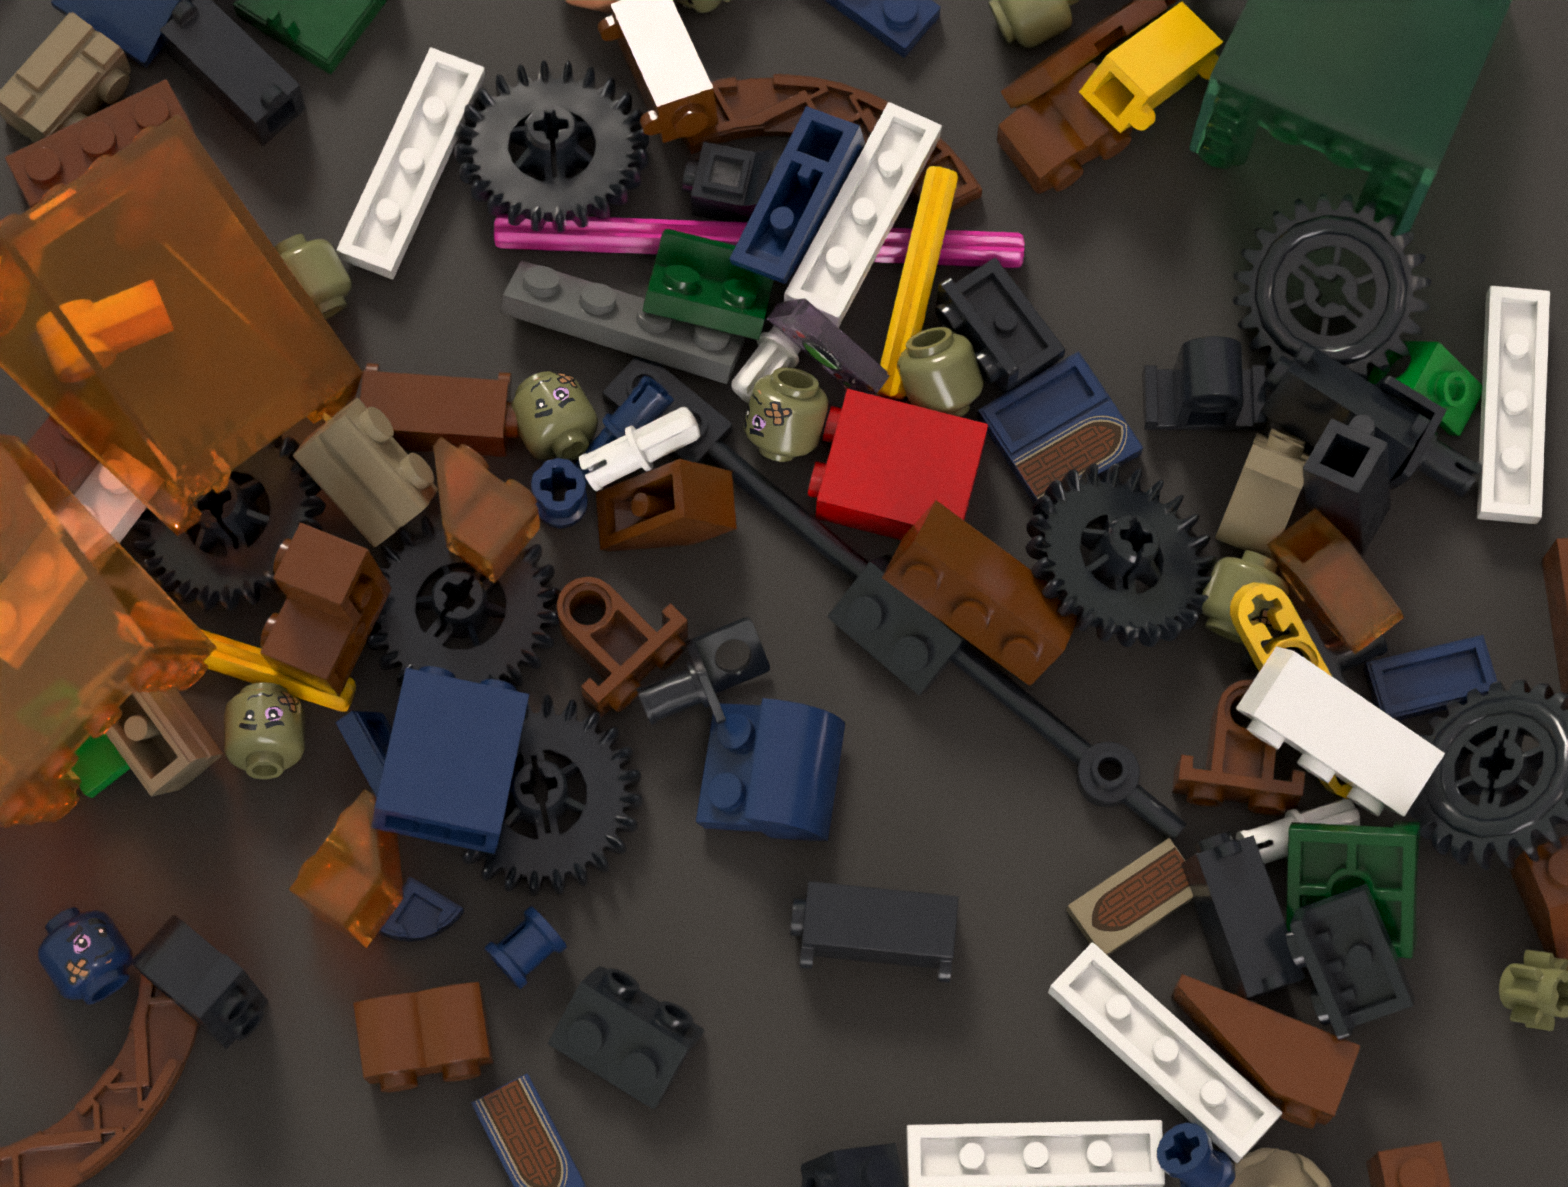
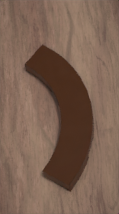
(1081, 50)
(775, 105)
(115, 1107)

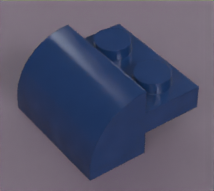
(772, 770)

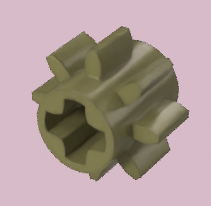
(1536, 990)

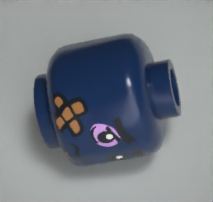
(85, 955)

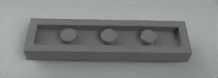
(618, 322)

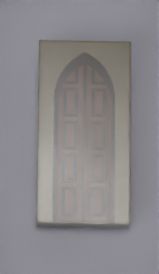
(1133, 899)

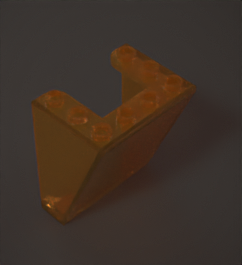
(163, 322)
(74, 637)

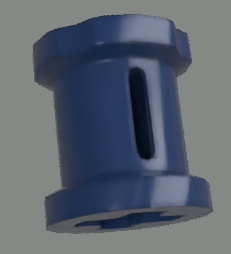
(560, 473)
(525, 947)
(1188, 1155)

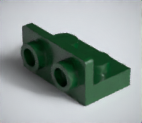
(702, 287)

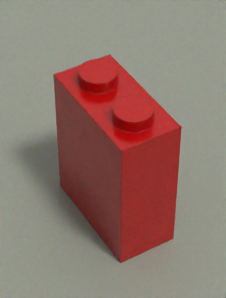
(894, 464)

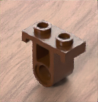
(620, 645)
(1237, 766)

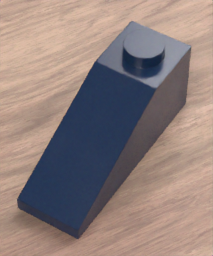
(798, 195)

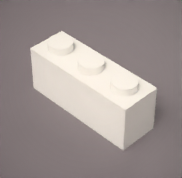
(1338, 733)

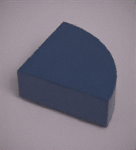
(420, 914)

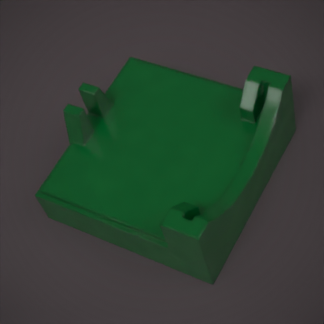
(312, 28)
(1343, 857)

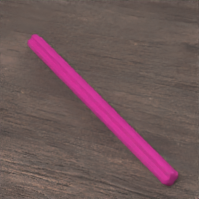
(644, 237)

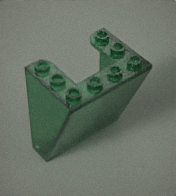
(1355, 81)

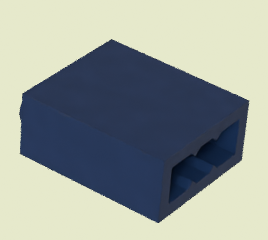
(450, 759)

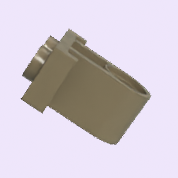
(1264, 492)

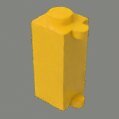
(1152, 68)

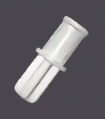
(773, 352)
(640, 447)
(1275, 834)

